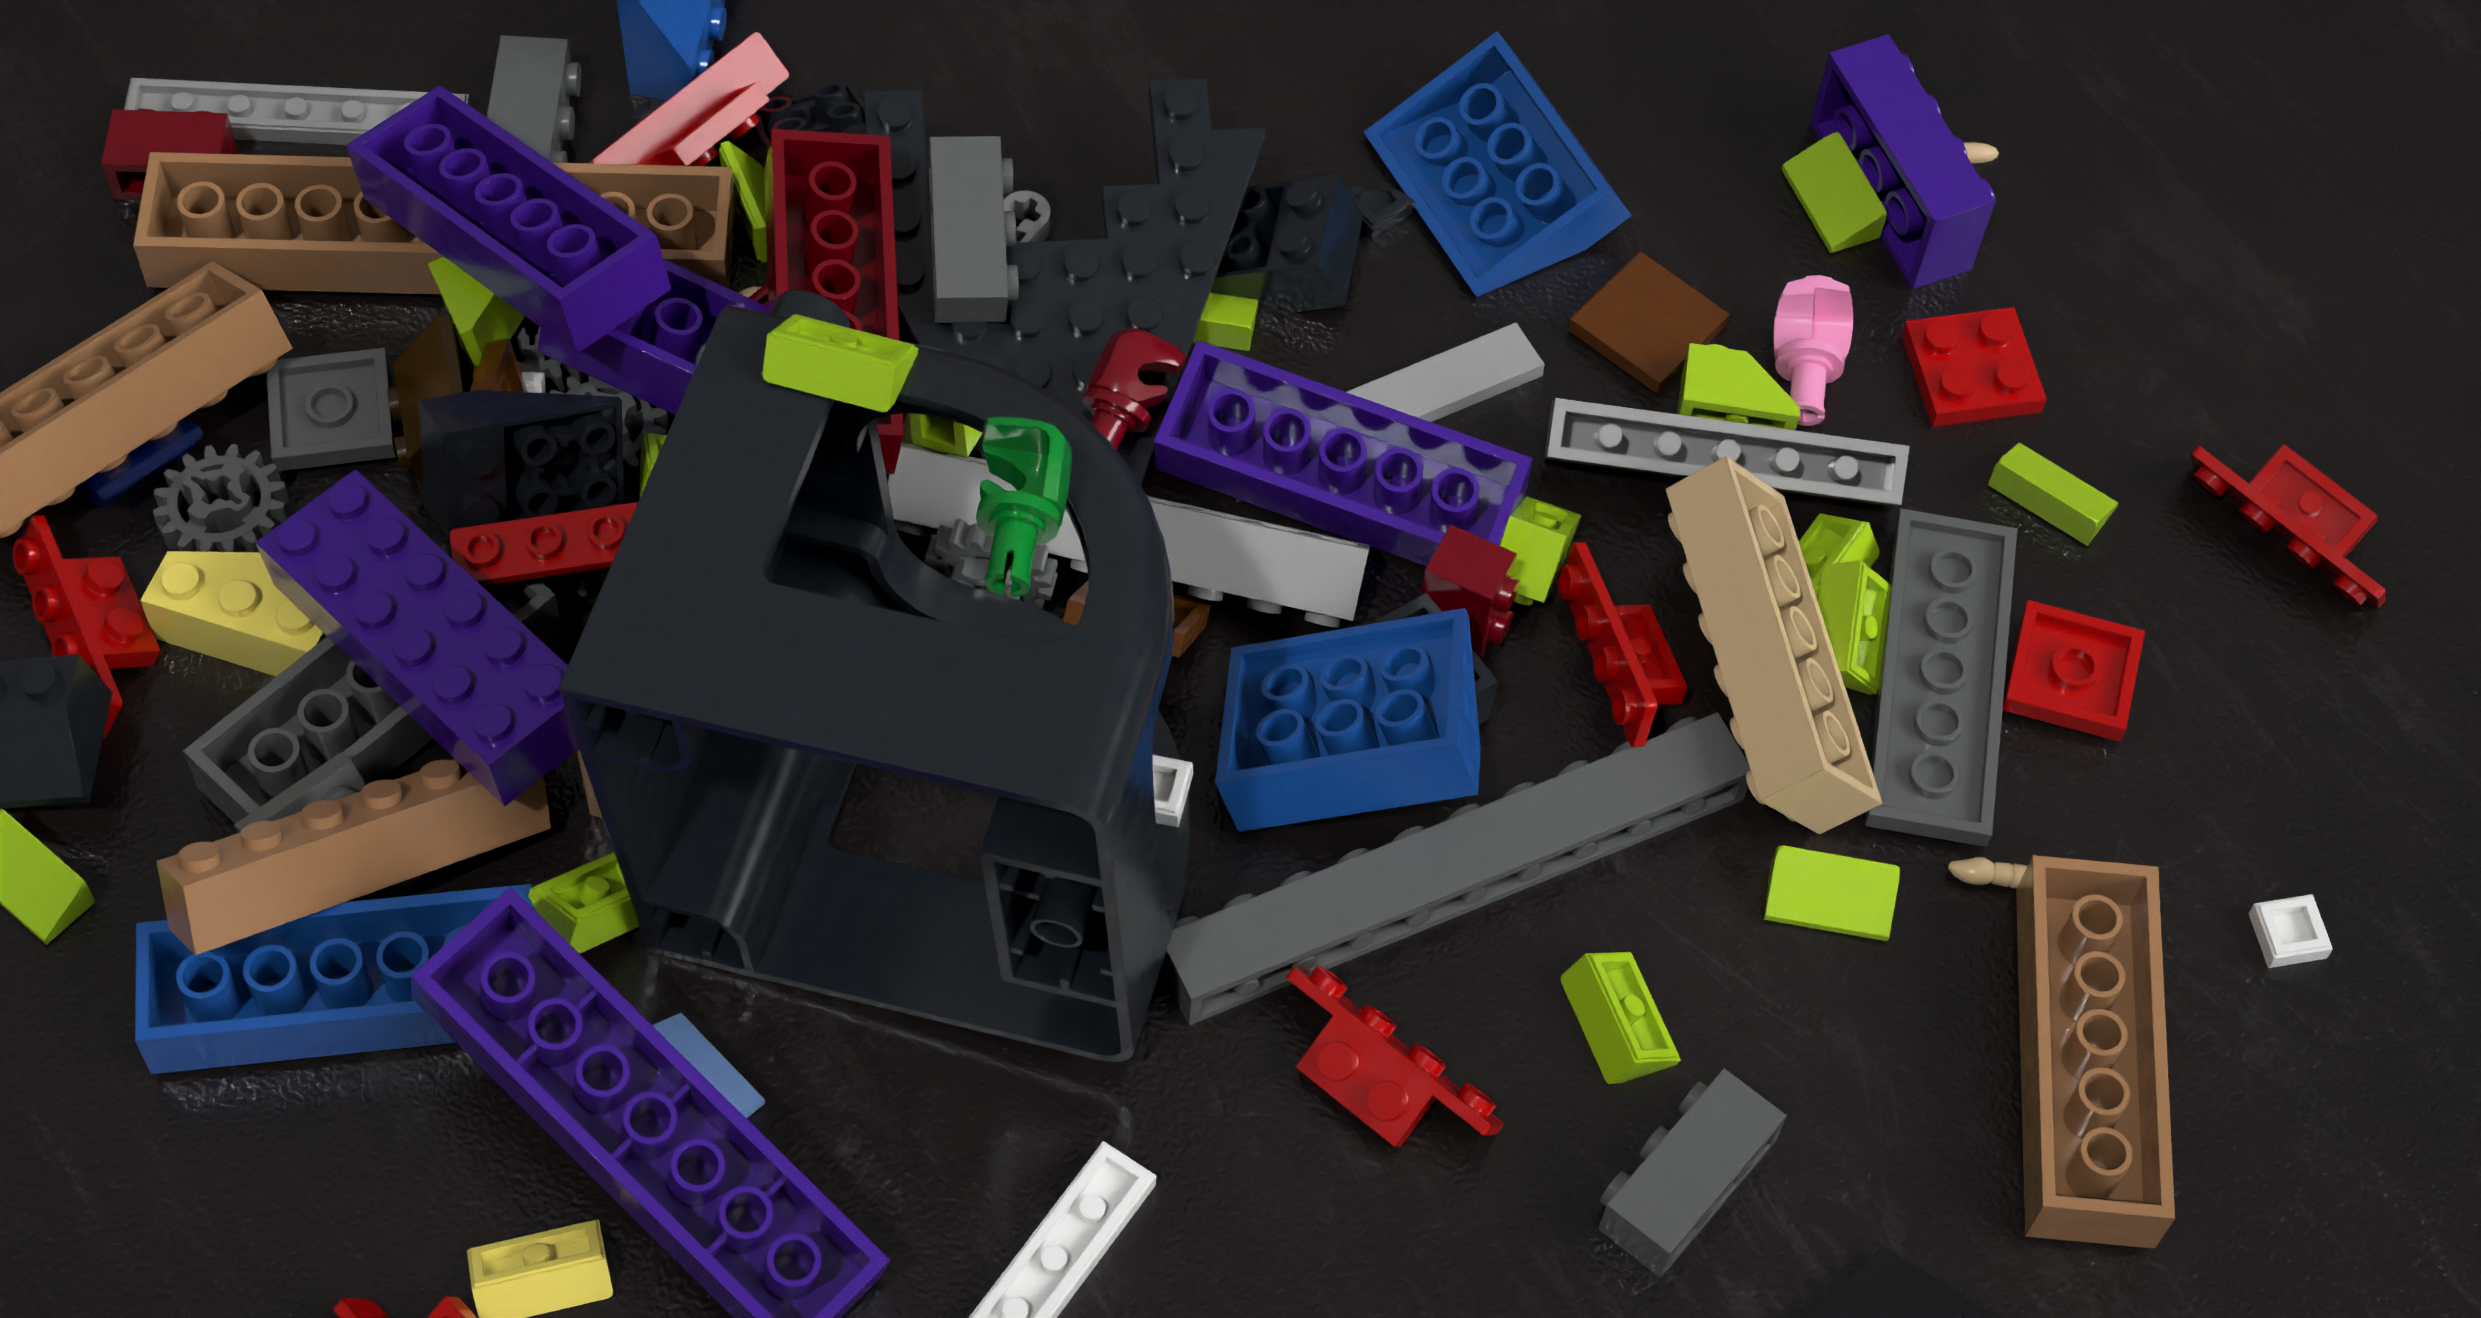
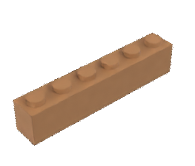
(338, 852)

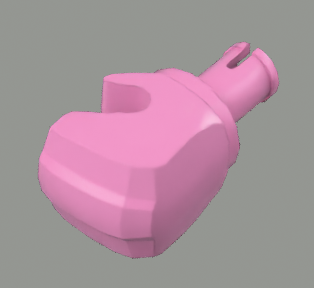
(1812, 340)

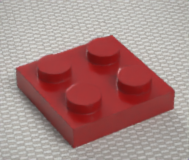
(1973, 366)
(2073, 670)

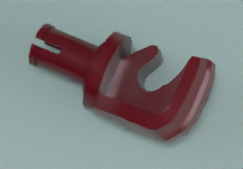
(1114, 389)

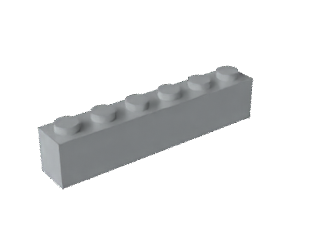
(1685, 444)

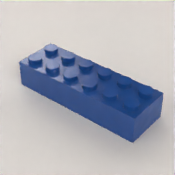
(299, 988)

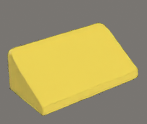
(540, 1272)

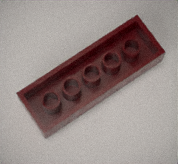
(836, 234)

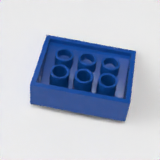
(668, 42)
(1495, 169)
(1350, 721)

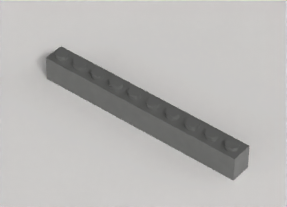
(1453, 866)

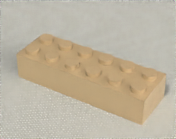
(1771, 647)

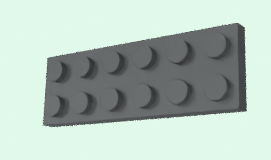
(1943, 677)

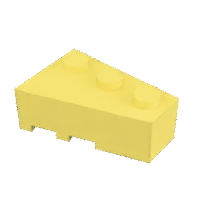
(227, 610)

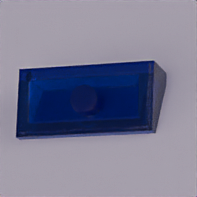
(142, 463)

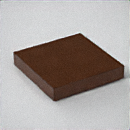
(1647, 321)

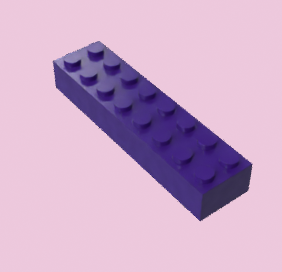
(643, 1120)

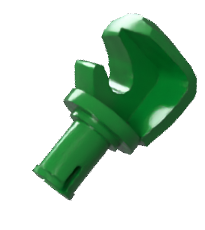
(1038, 464)

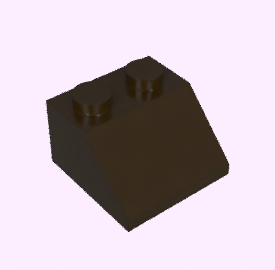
(427, 369)

